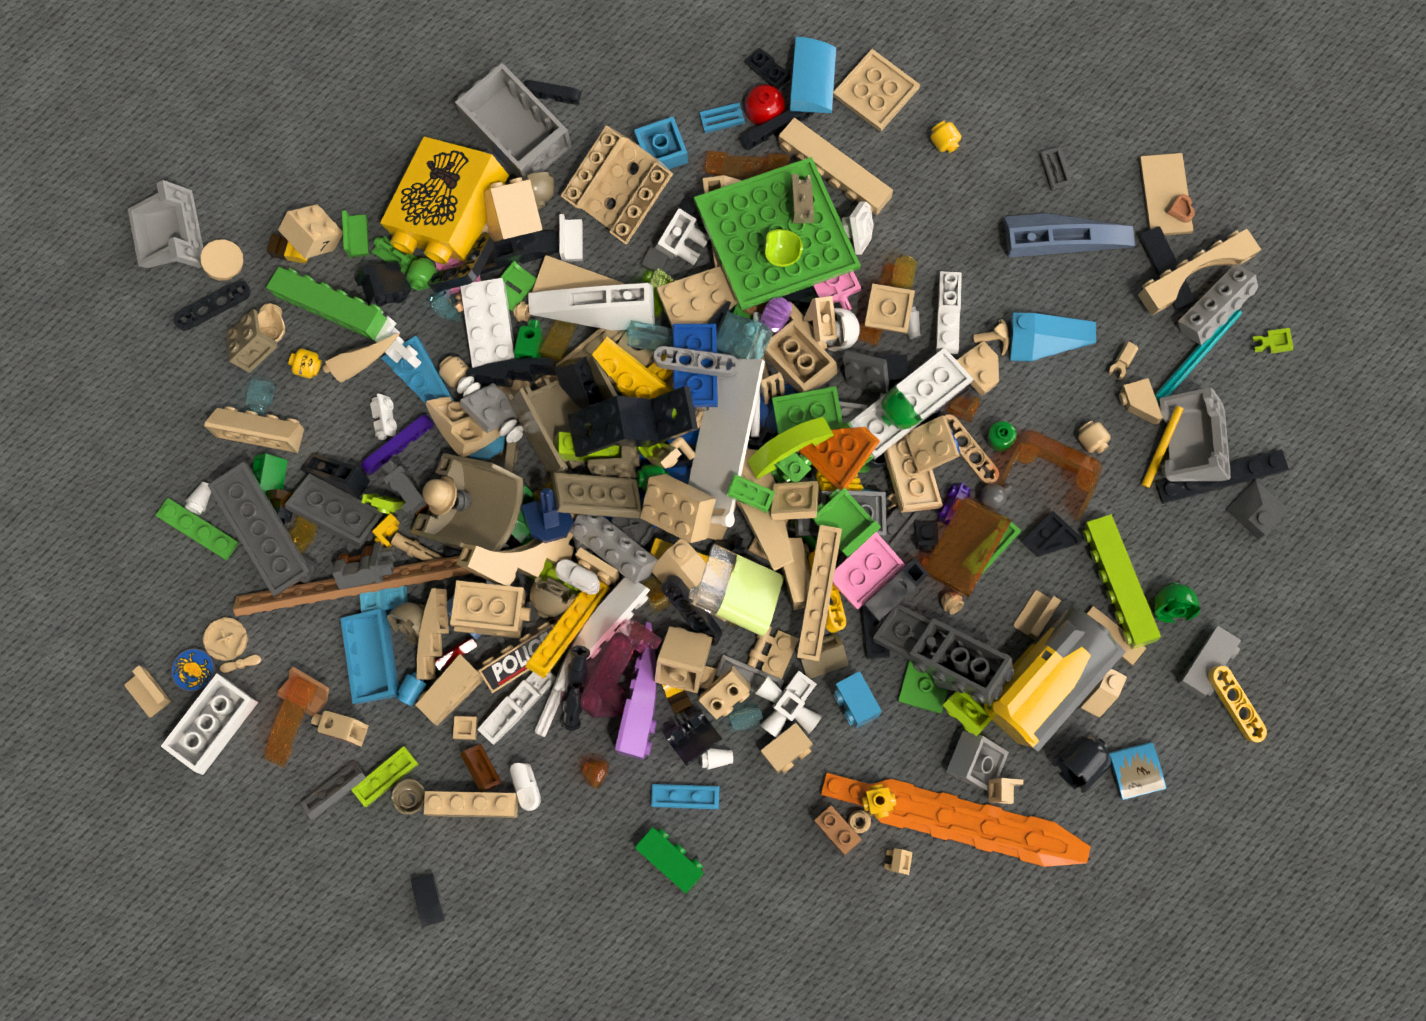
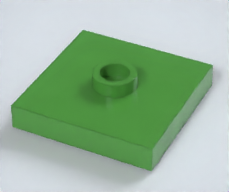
(921, 691)

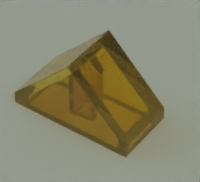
(656, 598)

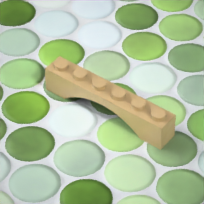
(1233, 251)

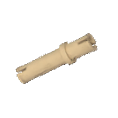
(414, 548)

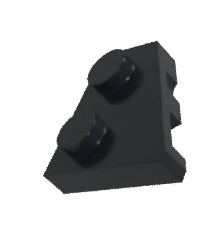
(1051, 536)

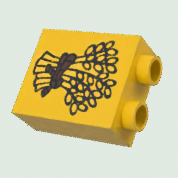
(442, 200)

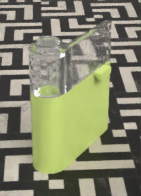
(737, 590)

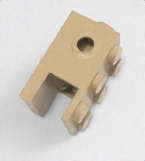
(489, 609)

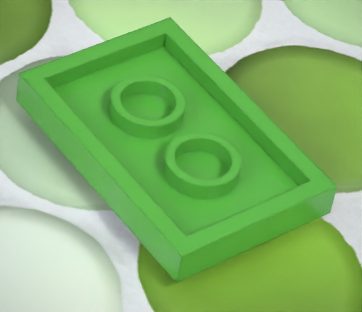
(806, 406)

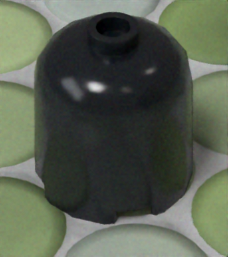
(1083, 762)

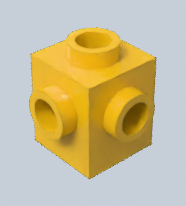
(872, 807)

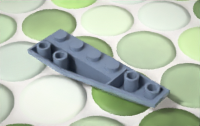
(1063, 234)

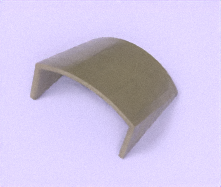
(493, 509)

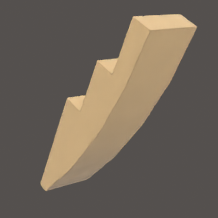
(432, 626)

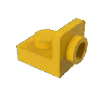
(386, 528)

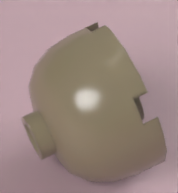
(542, 186)
(550, 597)
(408, 619)

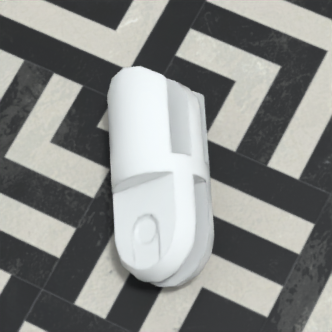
(577, 576)
(525, 786)

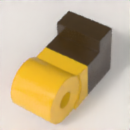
(282, 249)
(678, 699)

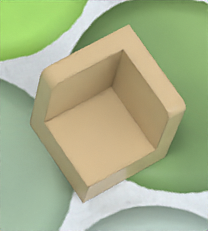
(1002, 790)

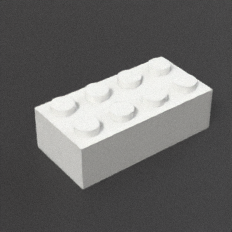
(488, 321)
(209, 724)

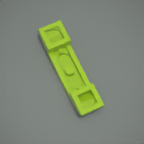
(787, 443)

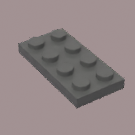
(334, 510)

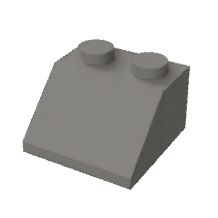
(977, 760)

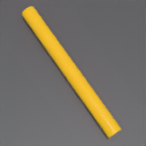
(1162, 446)

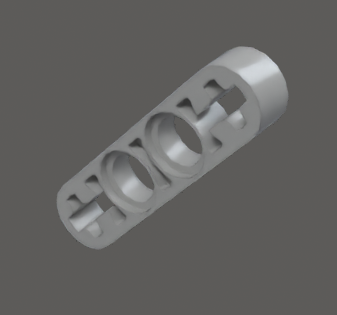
(695, 365)

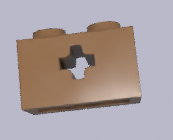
(837, 830)

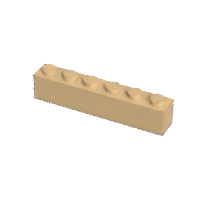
(835, 166)

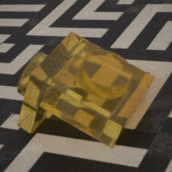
(303, 534)

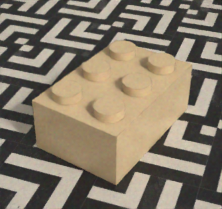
(800, 358)
(678, 508)

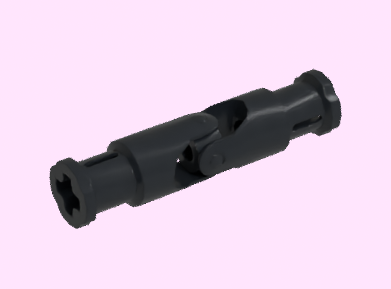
(575, 678)

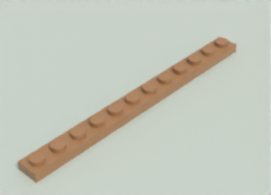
(328, 589)

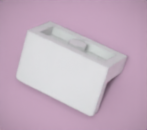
(571, 239)

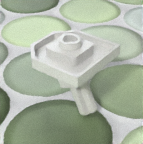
(859, 226)

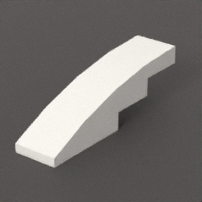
(515, 706)

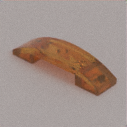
(743, 166)
(288, 721)

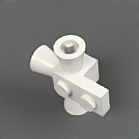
(788, 703)

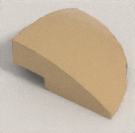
(458, 427)

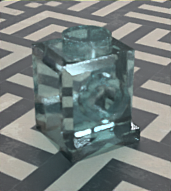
(260, 395)

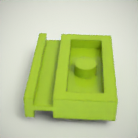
(383, 503)

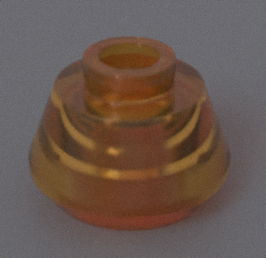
(595, 772)

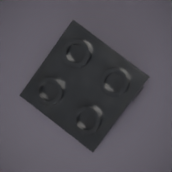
(693, 737)

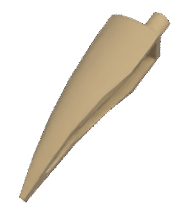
(354, 361)

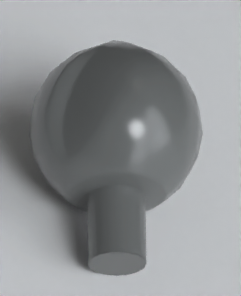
(994, 495)

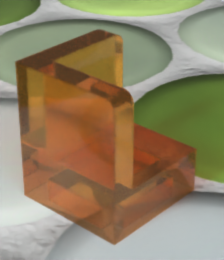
(964, 407)

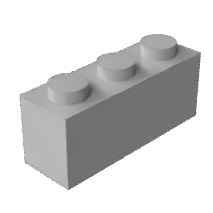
(1215, 652)

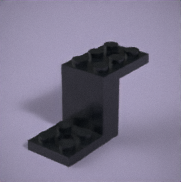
(632, 421)

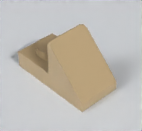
(822, 313)

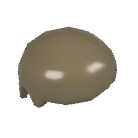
(401, 799)

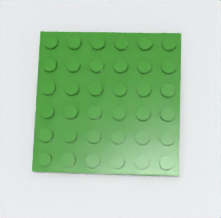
(746, 211)

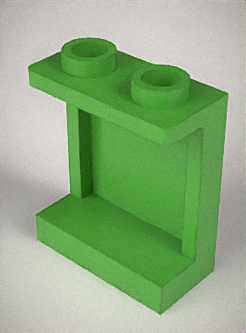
(849, 516)

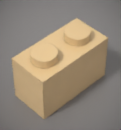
(787, 748)

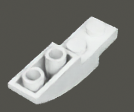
(948, 312)
(397, 350)

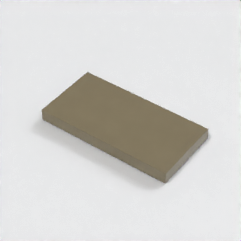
(596, 495)

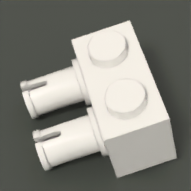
(677, 231)

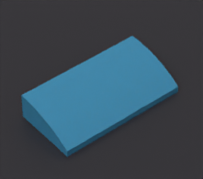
(813, 76)
(369, 656)

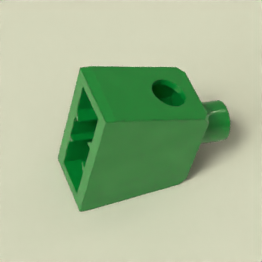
(529, 341)

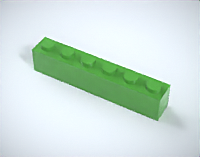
(327, 303)

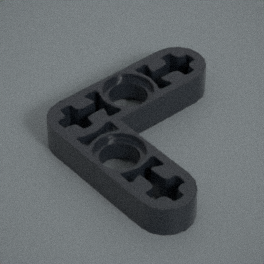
(468, 271)

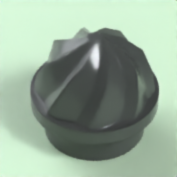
(462, 501)

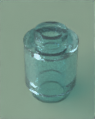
(746, 718)

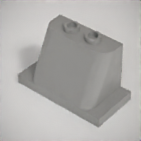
(166, 228)

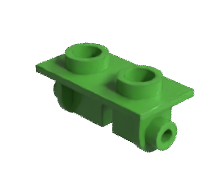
(390, 254)

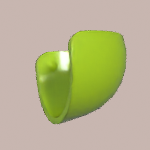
(783, 247)

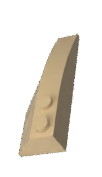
(769, 533)

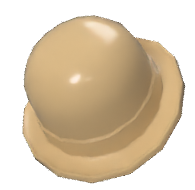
(440, 495)

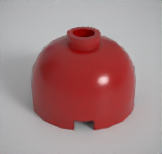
(764, 104)

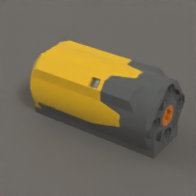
(1054, 678)

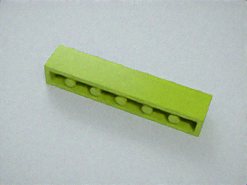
(1121, 582)

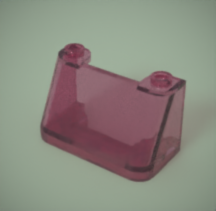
(602, 693)

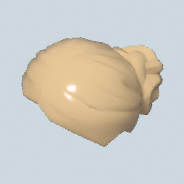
(270, 317)

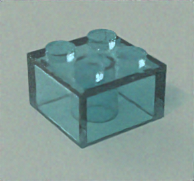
(743, 337)

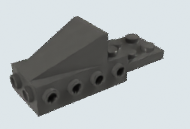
(947, 654)

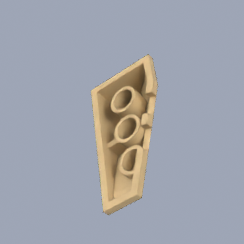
(682, 562)

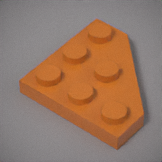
(842, 454)

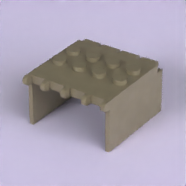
(546, 414)

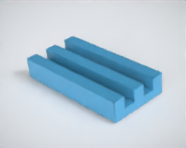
(720, 110)

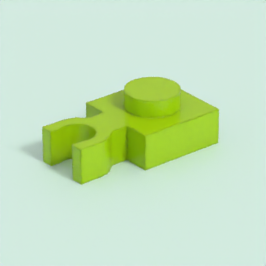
(1277, 340)

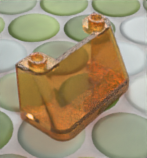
(966, 546)

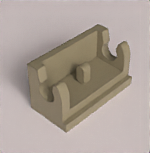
(802, 200)

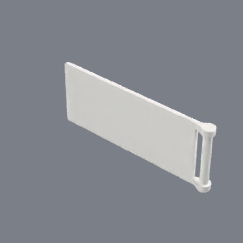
(725, 436)

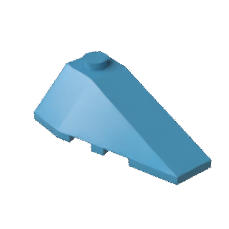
(1046, 335)

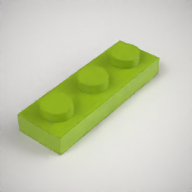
(385, 776)

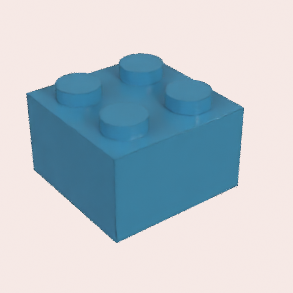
(663, 142)
(857, 700)

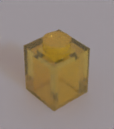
(904, 272)

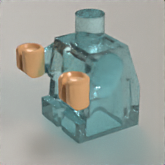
(447, 306)

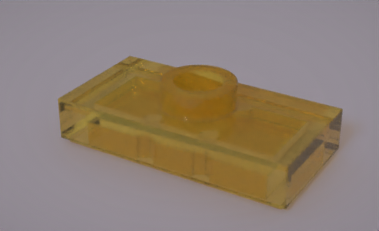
(558, 340)

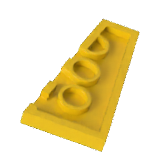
(627, 372)

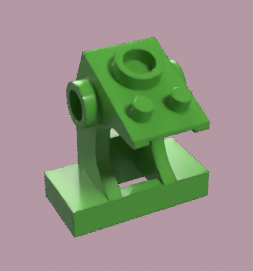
(791, 468)

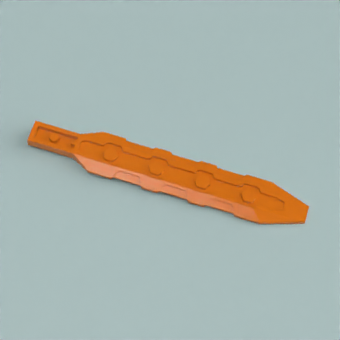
(968, 822)

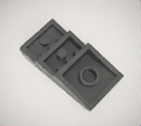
(872, 502)

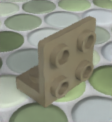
(247, 344)

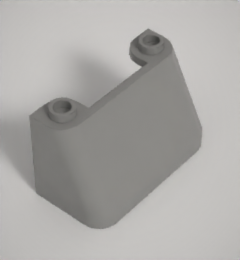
(1200, 439)

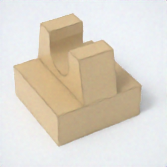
(901, 861)

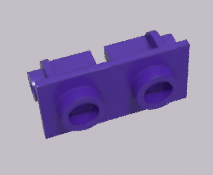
(954, 492)

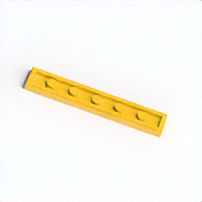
(565, 631)

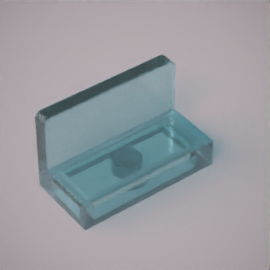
(648, 336)

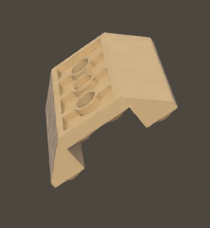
(607, 175)

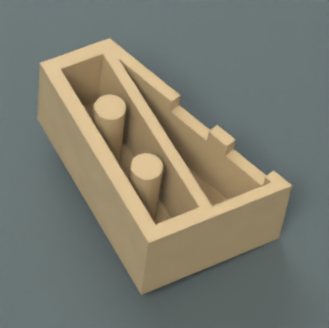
(449, 690)

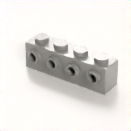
(1218, 304)
(614, 546)

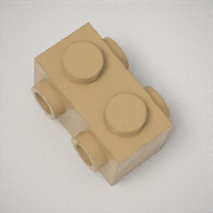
(725, 693)

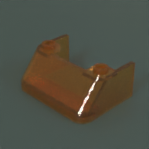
(1087, 468)

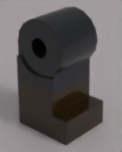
(278, 500)

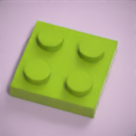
(968, 712)

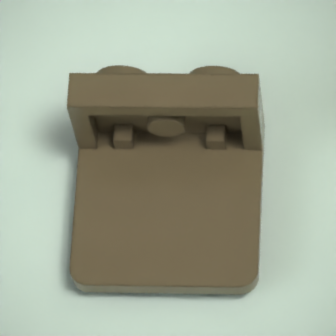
(617, 467)

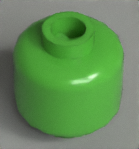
(420, 273)

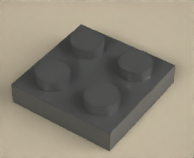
(866, 372)

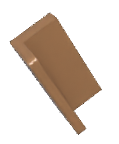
(321, 694)

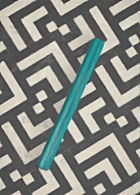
(1194, 358)

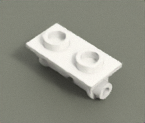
(382, 407)

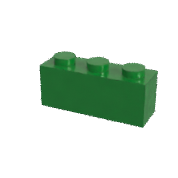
(670, 859)

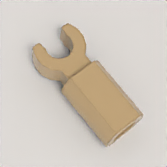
(1124, 359)

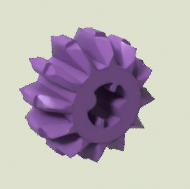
(776, 314)

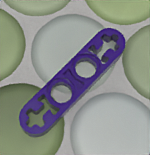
(397, 444)

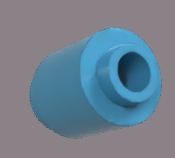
(410, 689)

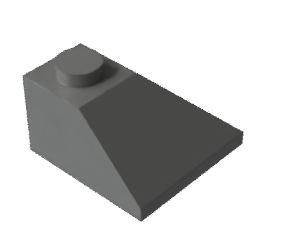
(1257, 509)

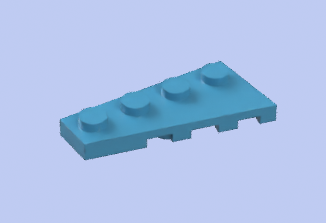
(425, 378)

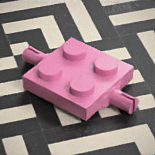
(839, 288)

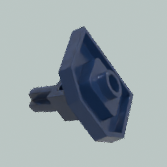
(544, 520)

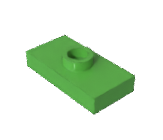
(750, 493)

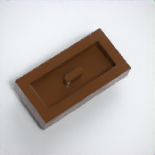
(480, 768)

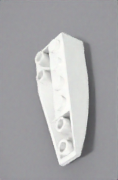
(598, 306)
(604, 620)

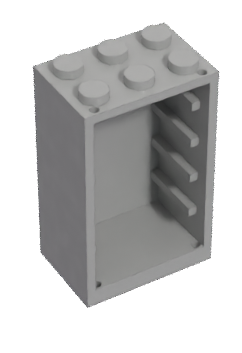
(513, 123)

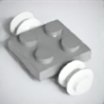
(489, 408)

